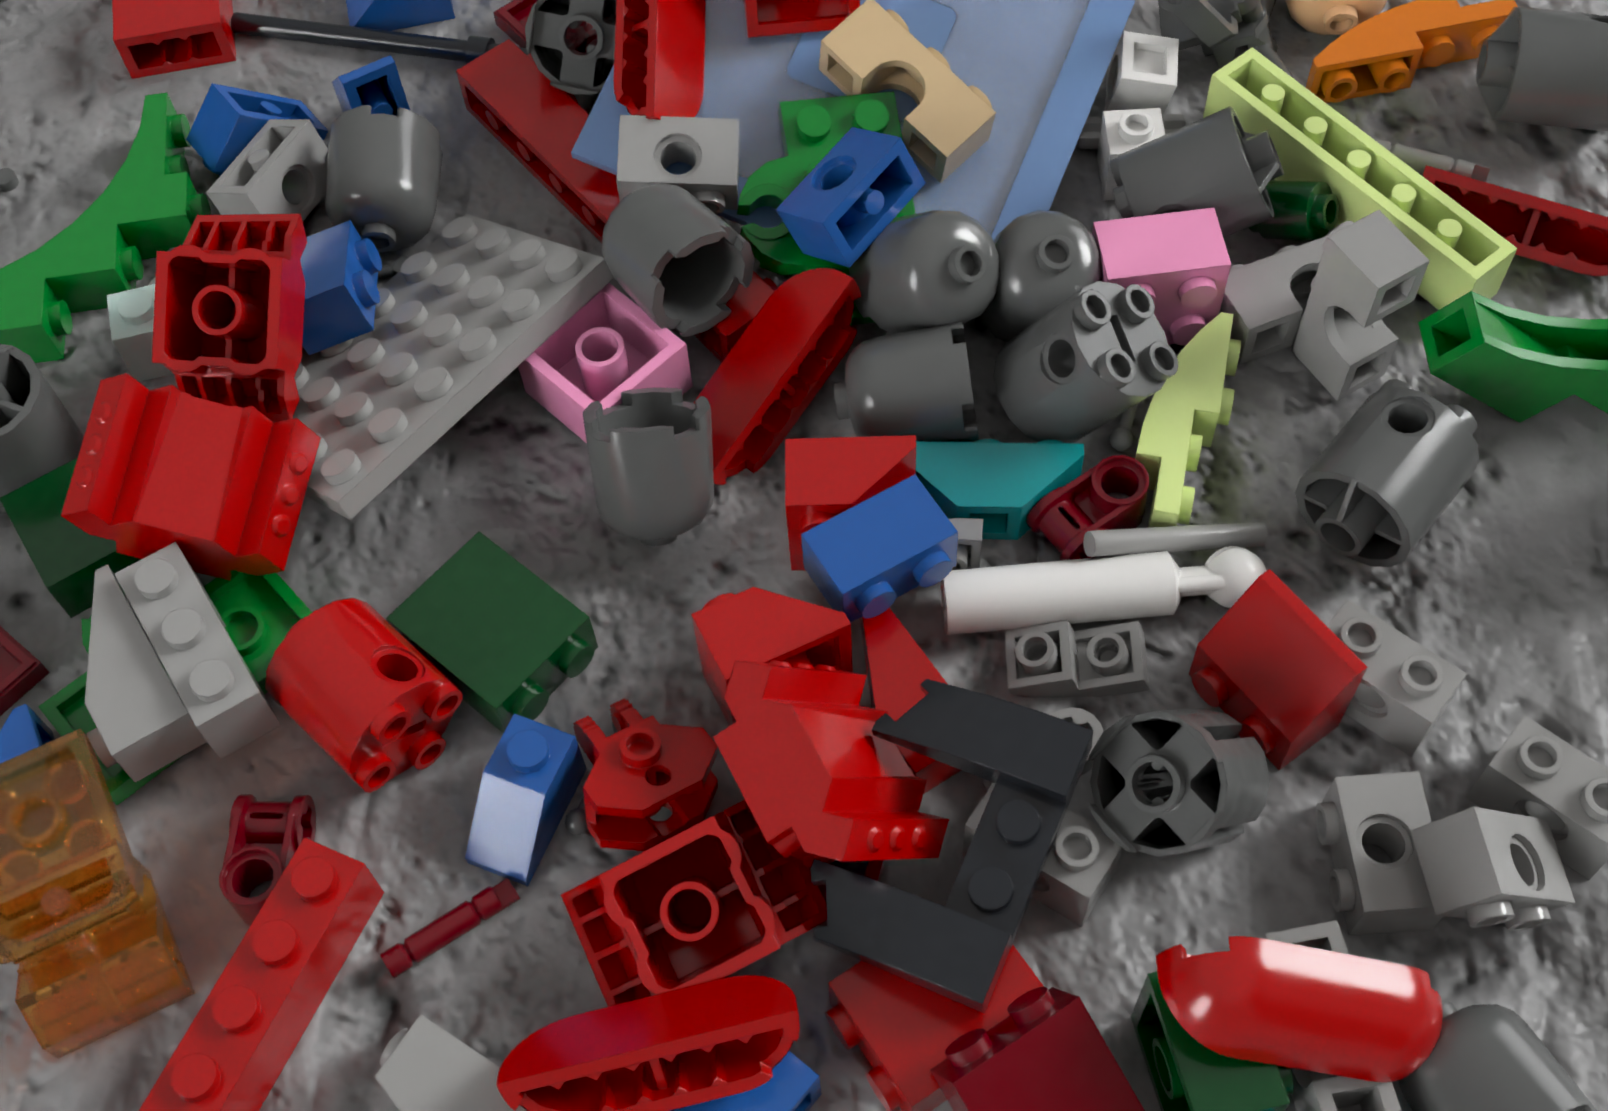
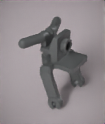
(1220, 27)

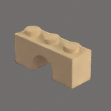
(879, 53)

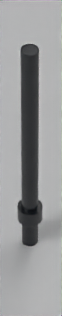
(362, 37)

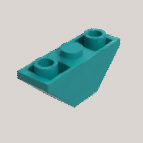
(996, 479)

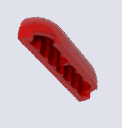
(660, 57)
(1532, 224)
(778, 368)
(1304, 1007)
(656, 1050)

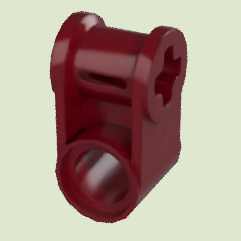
(1085, 506)
(260, 847)

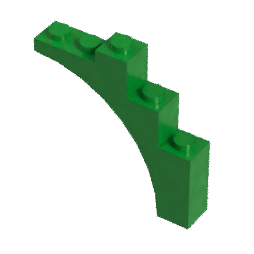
(102, 251)
(1516, 356)

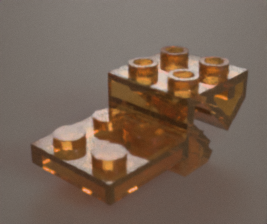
(78, 903)

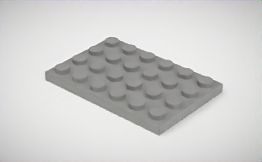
(437, 347)

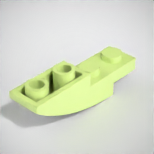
(1186, 417)

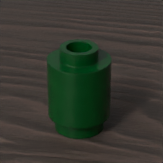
(1300, 211)

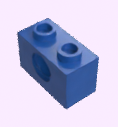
(851, 196)

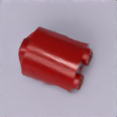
(362, 692)

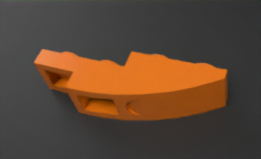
(1391, 46)

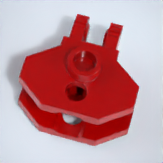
(640, 773)

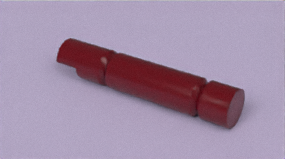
(449, 927)

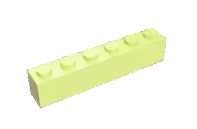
(1364, 176)

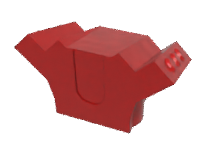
(234, 311)
(190, 474)
(818, 770)
(692, 908)

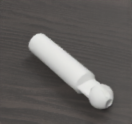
(1089, 589)

